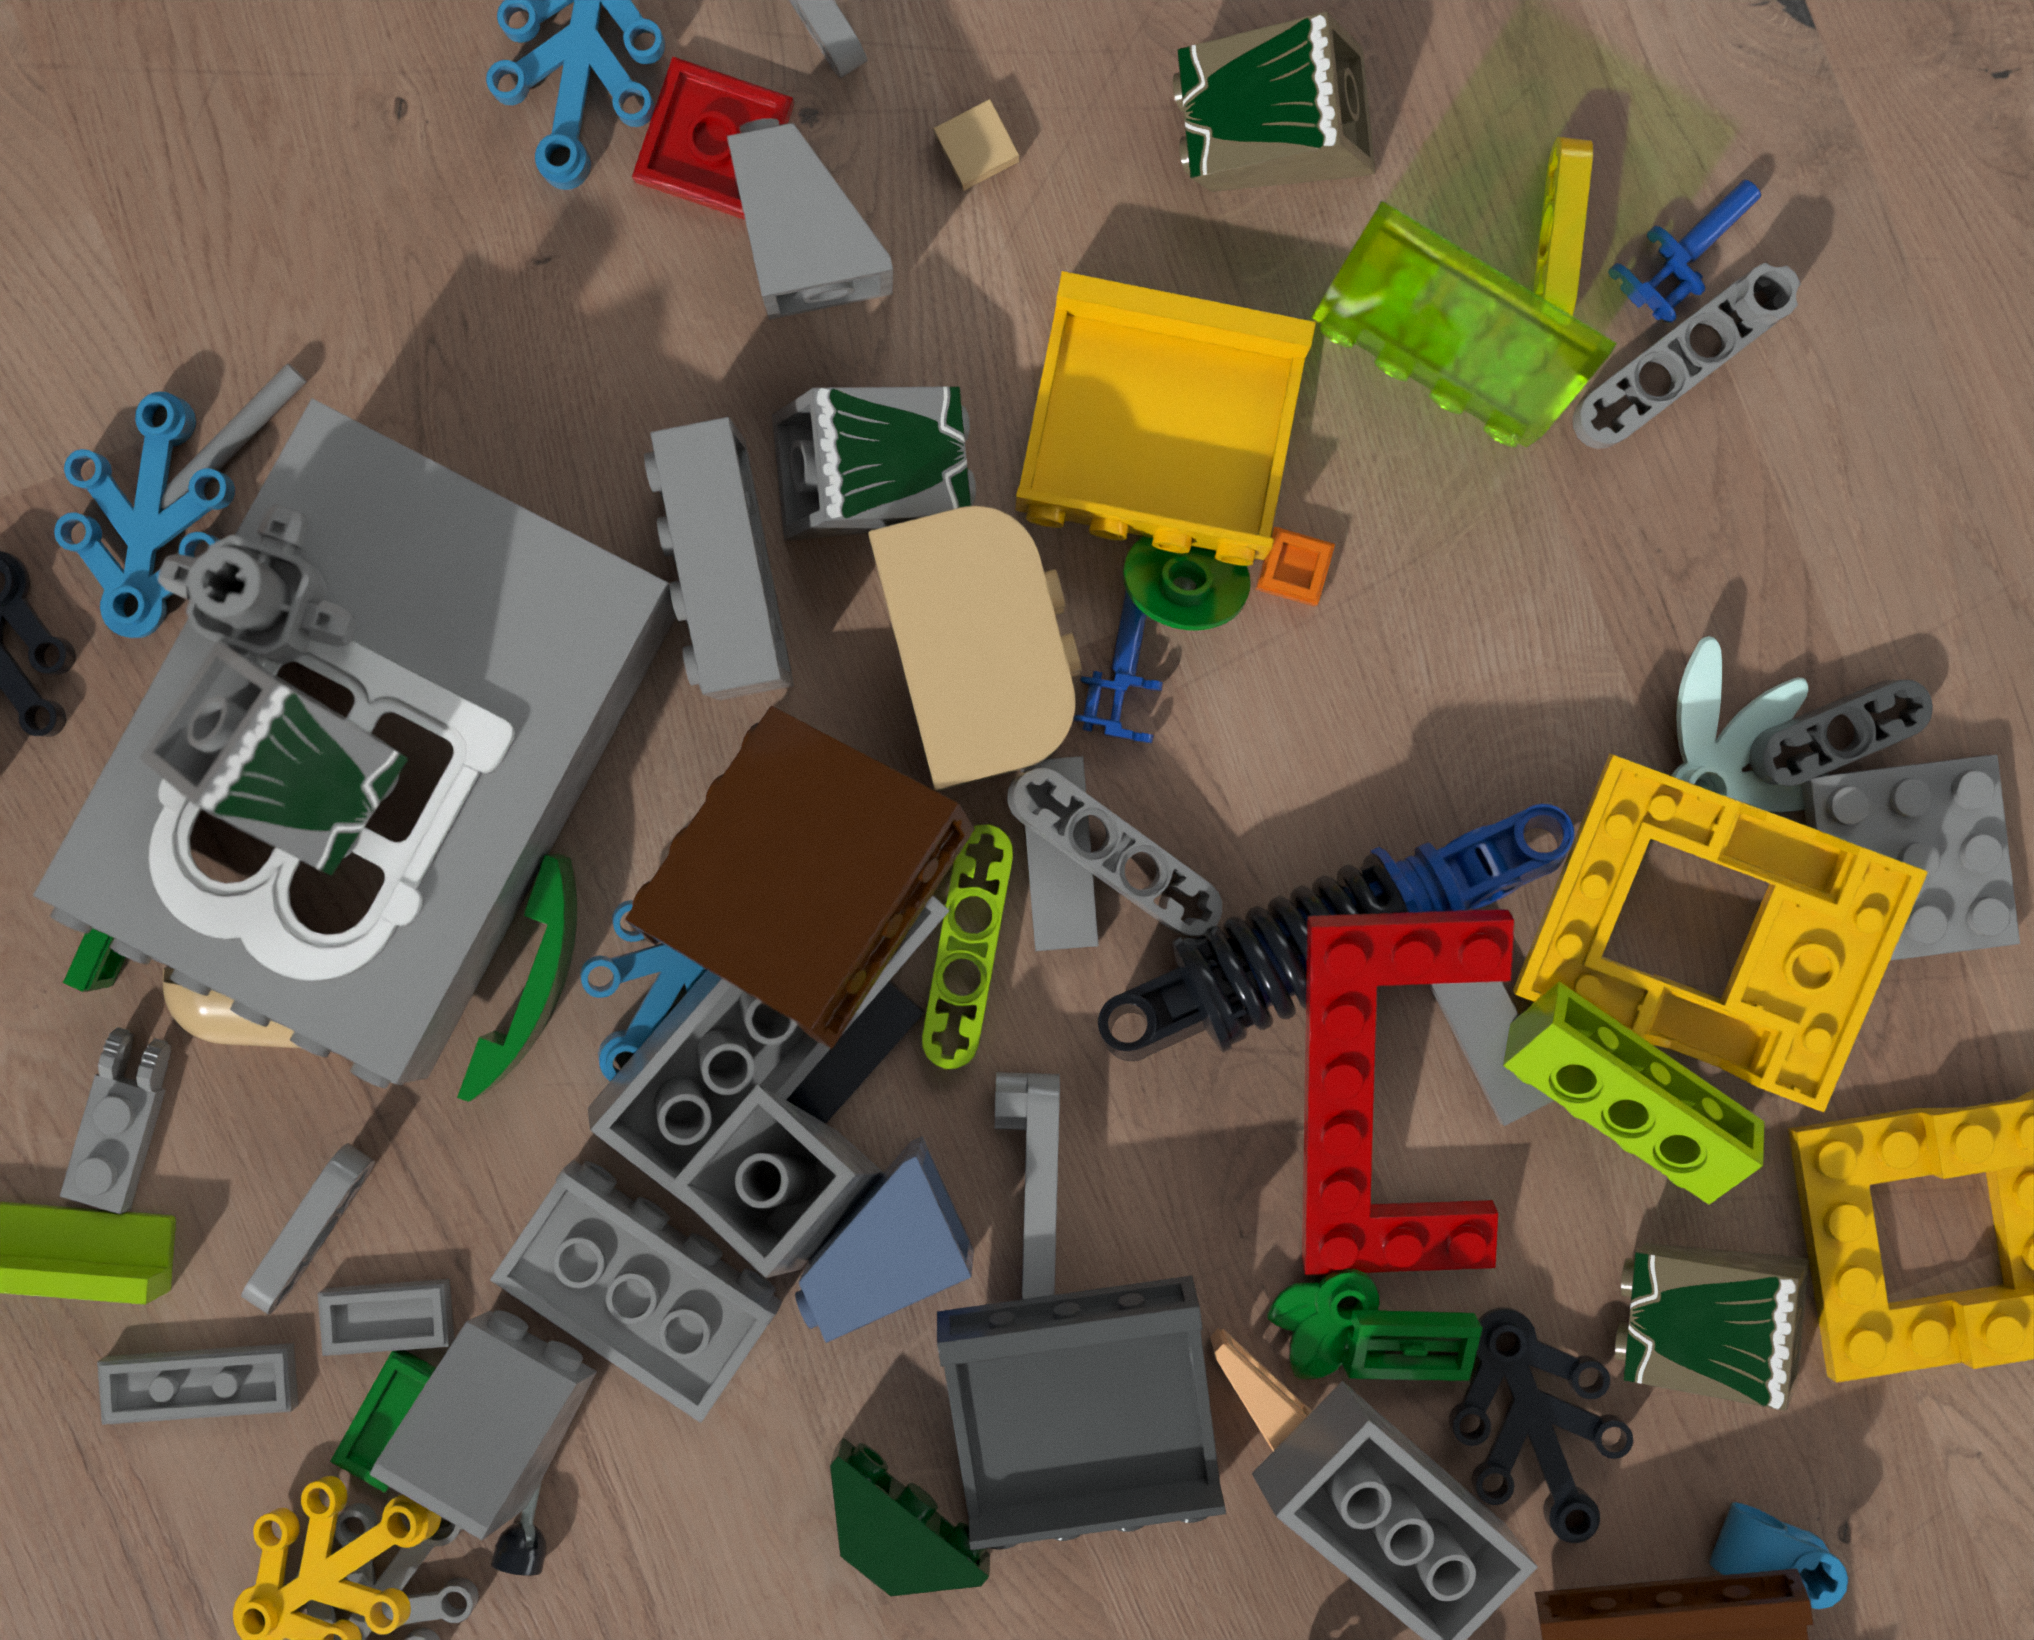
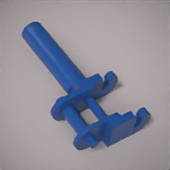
(1683, 252)
(1125, 668)

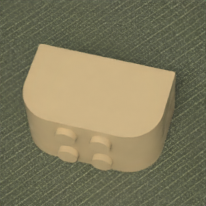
(978, 641)

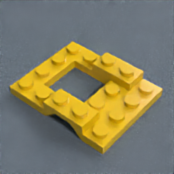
(1804, 964)
(1833, 1179)

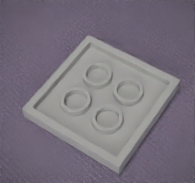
(1939, 820)

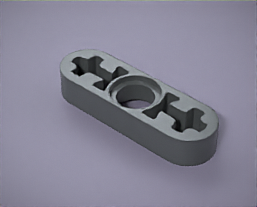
(1867, 739)

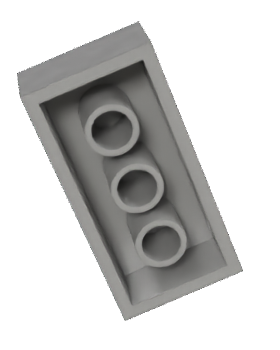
(1392, 1519)

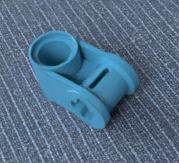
(1760, 1543)

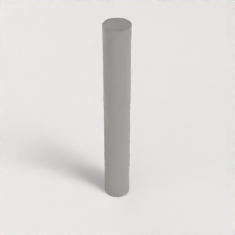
(237, 431)

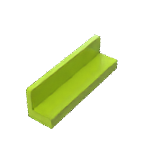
(85, 1253)

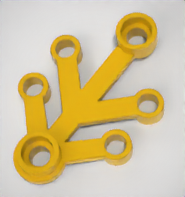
(323, 1573)

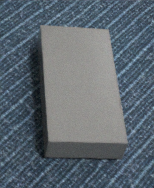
(386, 1317)

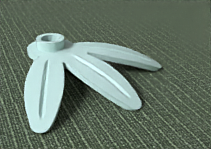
(1720, 762)

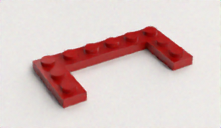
(1344, 967)

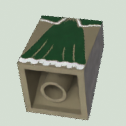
(1275, 106)
(1714, 1322)

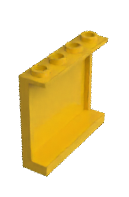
(1163, 418)

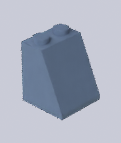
(888, 1250)

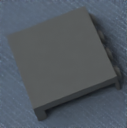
(1081, 1412)

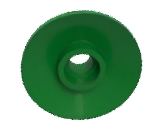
(1185, 588)

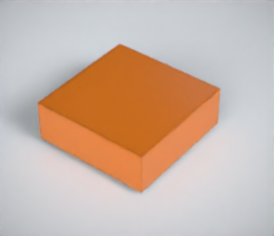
(1295, 567)

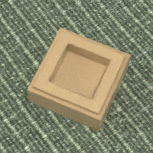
(976, 144)

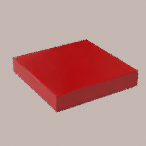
(688, 133)

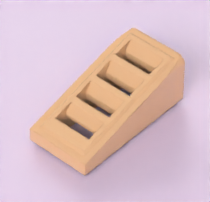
(1265, 1397)

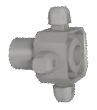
(259, 594)

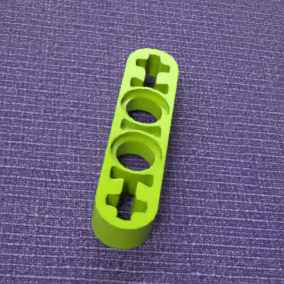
(960, 944)

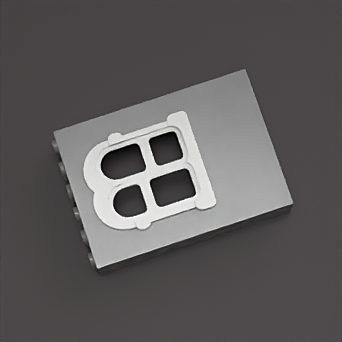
(466, 625)

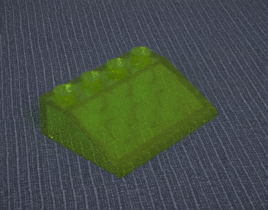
(1459, 329)

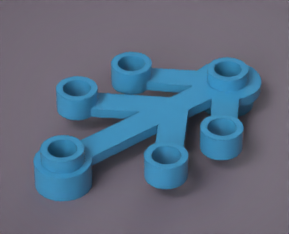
(577, 49)
(146, 524)
(673, 973)

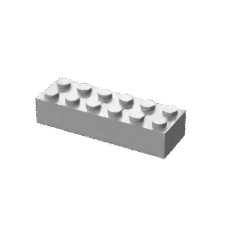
(709, 1061)

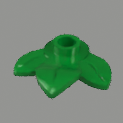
(1317, 1321)

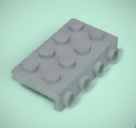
(637, 1288)

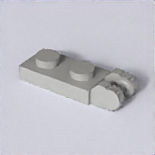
(117, 1125)

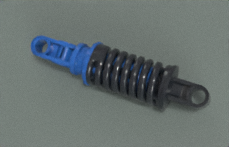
(1266, 955)

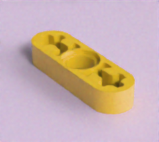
(1563, 222)

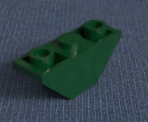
(895, 1530)

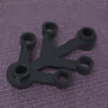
(38, 638)
(1532, 1415)

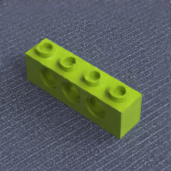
(1634, 1094)

